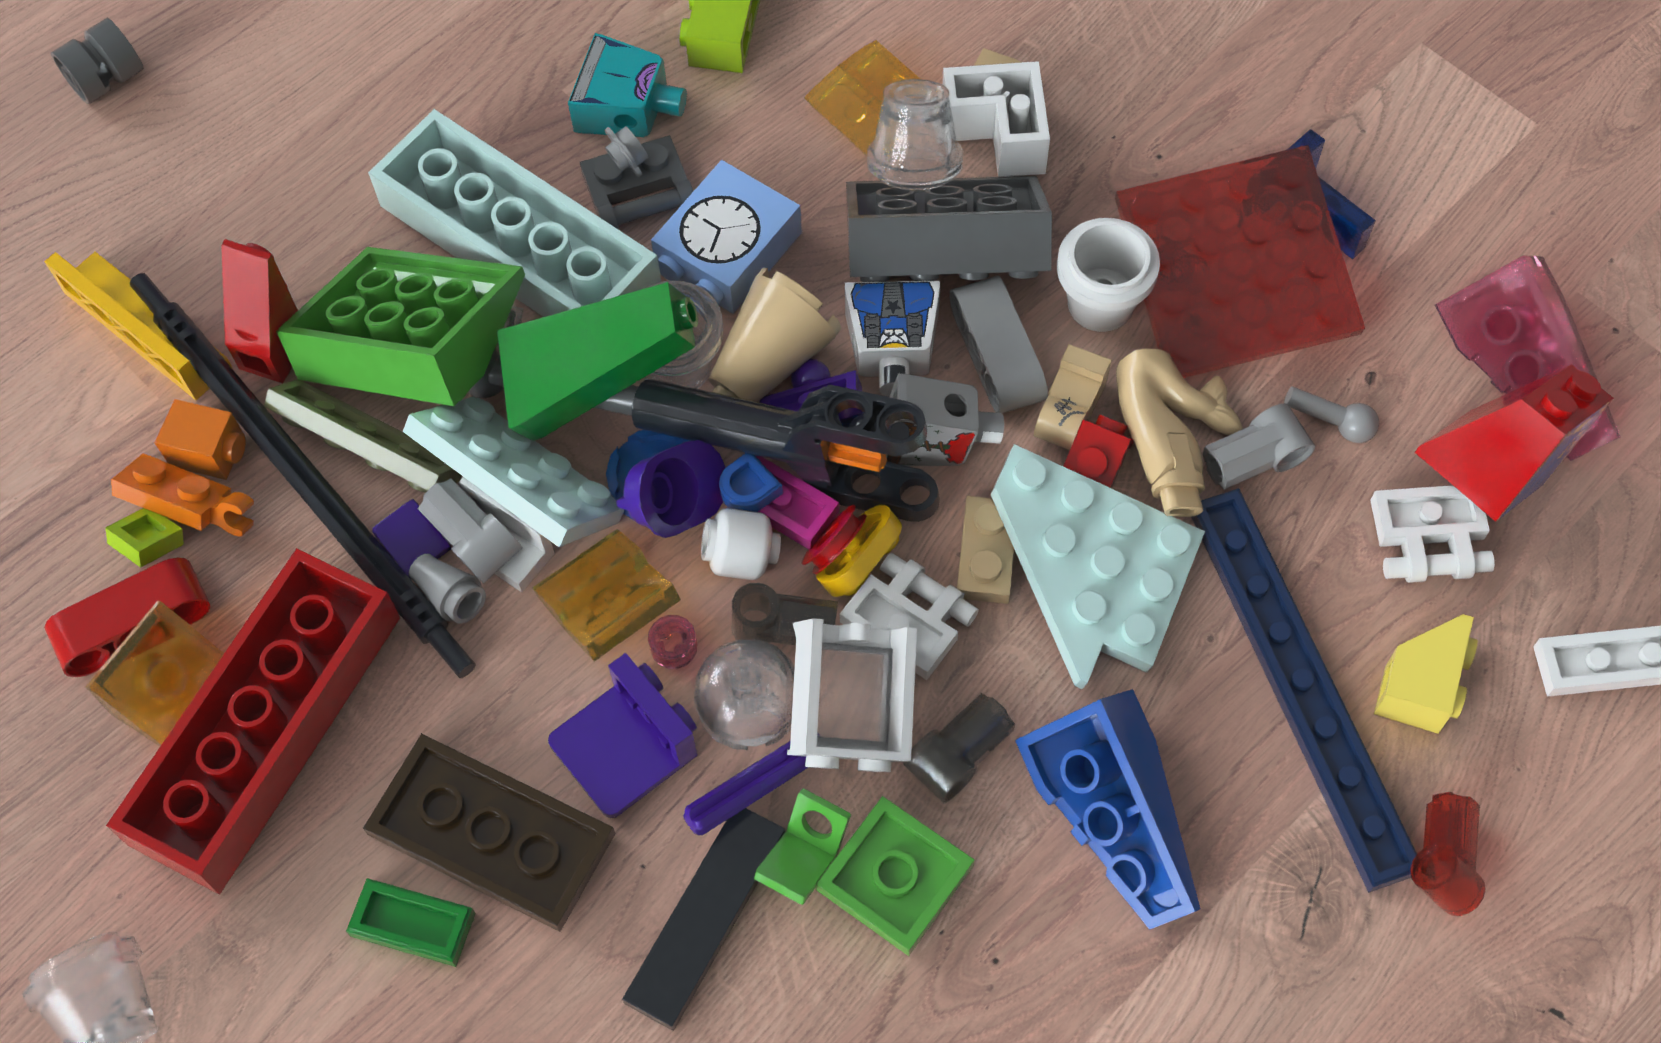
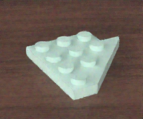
(1094, 560)

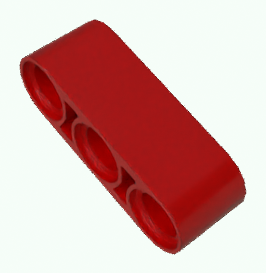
(96, 626)

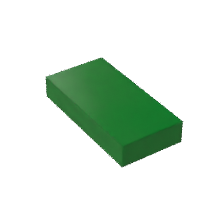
(411, 922)

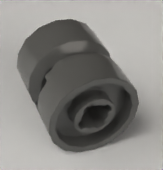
(97, 60)

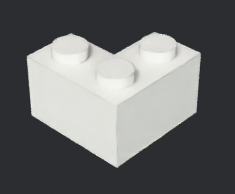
(1003, 106)

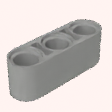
(998, 345)

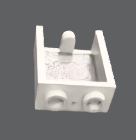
(853, 695)

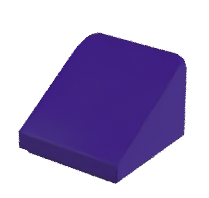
(409, 535)

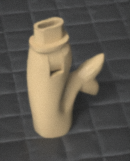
(1167, 448)

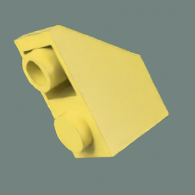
(1425, 674)

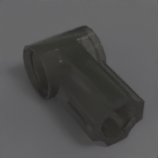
(780, 611)
(950, 757)

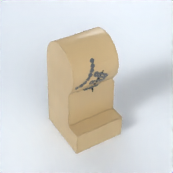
(1072, 396)

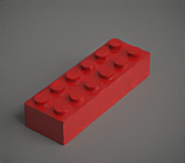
(255, 721)

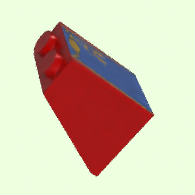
(1517, 440)

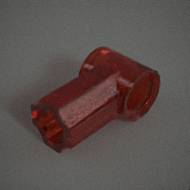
(1449, 855)

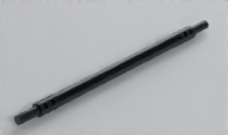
(303, 476)

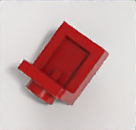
(1099, 450)

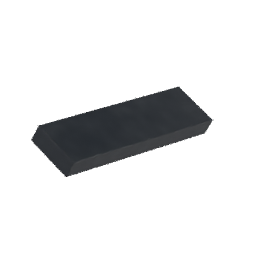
(702, 919)

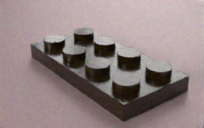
(490, 831)

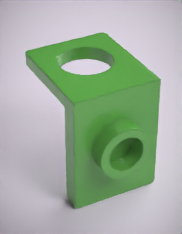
(802, 852)

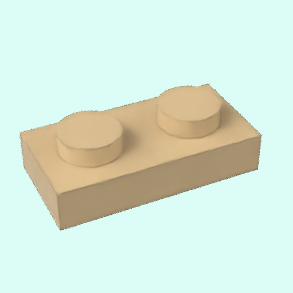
(985, 553)

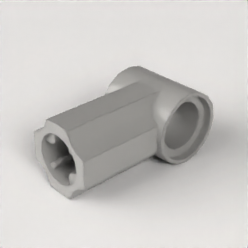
(1270, 441)
(475, 537)

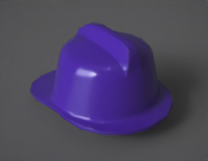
(674, 488)

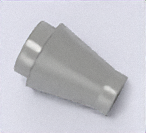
(449, 589)

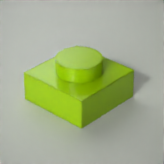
(144, 536)

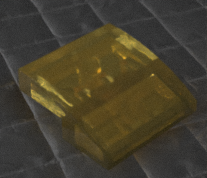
(854, 90)
(606, 594)

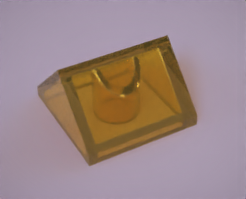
(155, 673)

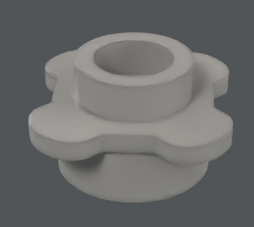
(626, 150)

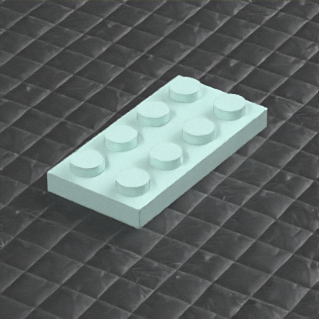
(515, 470)

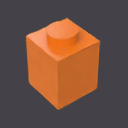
(201, 439)

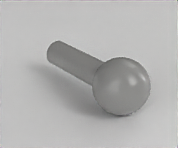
(1355, 422)

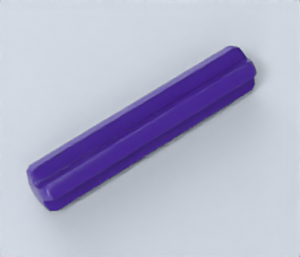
(743, 790)

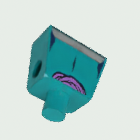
(622, 89)

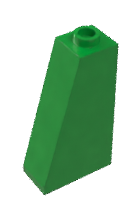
(588, 354)

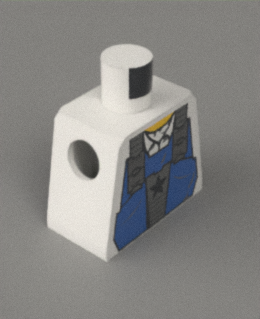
(892, 328)

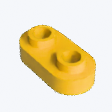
(873, 541)

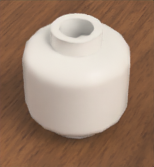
(739, 544)

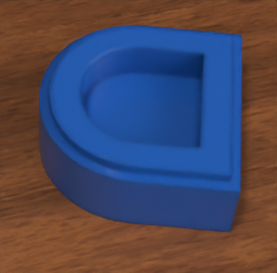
(748, 484)

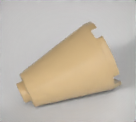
(771, 337)

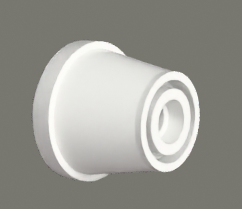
(1106, 271)

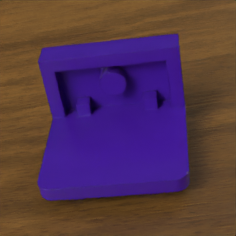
(625, 739)

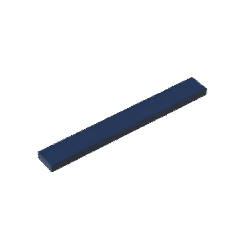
(1306, 692)

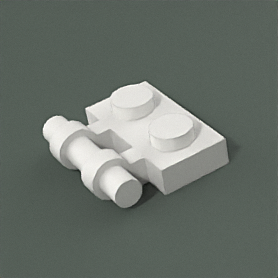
(1425, 517)
(889, 609)

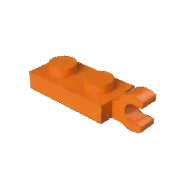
(182, 495)

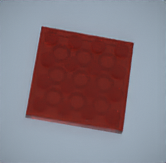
(1243, 262)

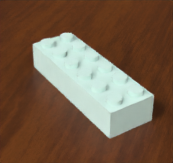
(501, 213)

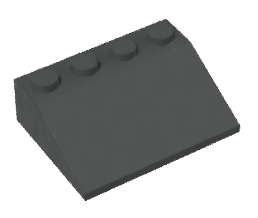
(950, 229)

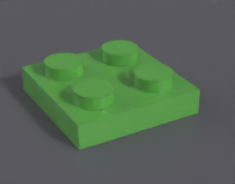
(895, 875)

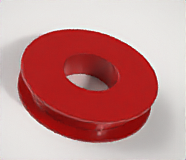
(834, 539)

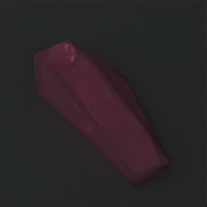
(1520, 331)

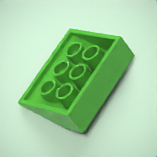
(403, 325)

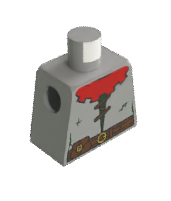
(950, 420)

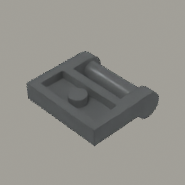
(612, 186)

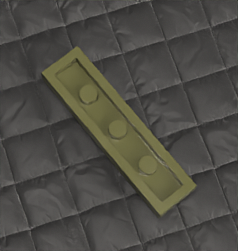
(358, 432)

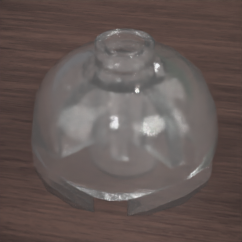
(745, 693)

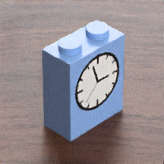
(727, 235)

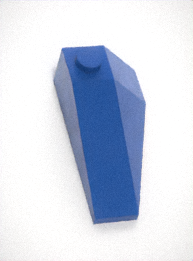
(1113, 790)

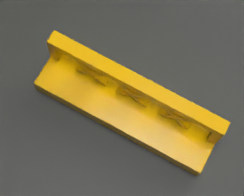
(111, 300)

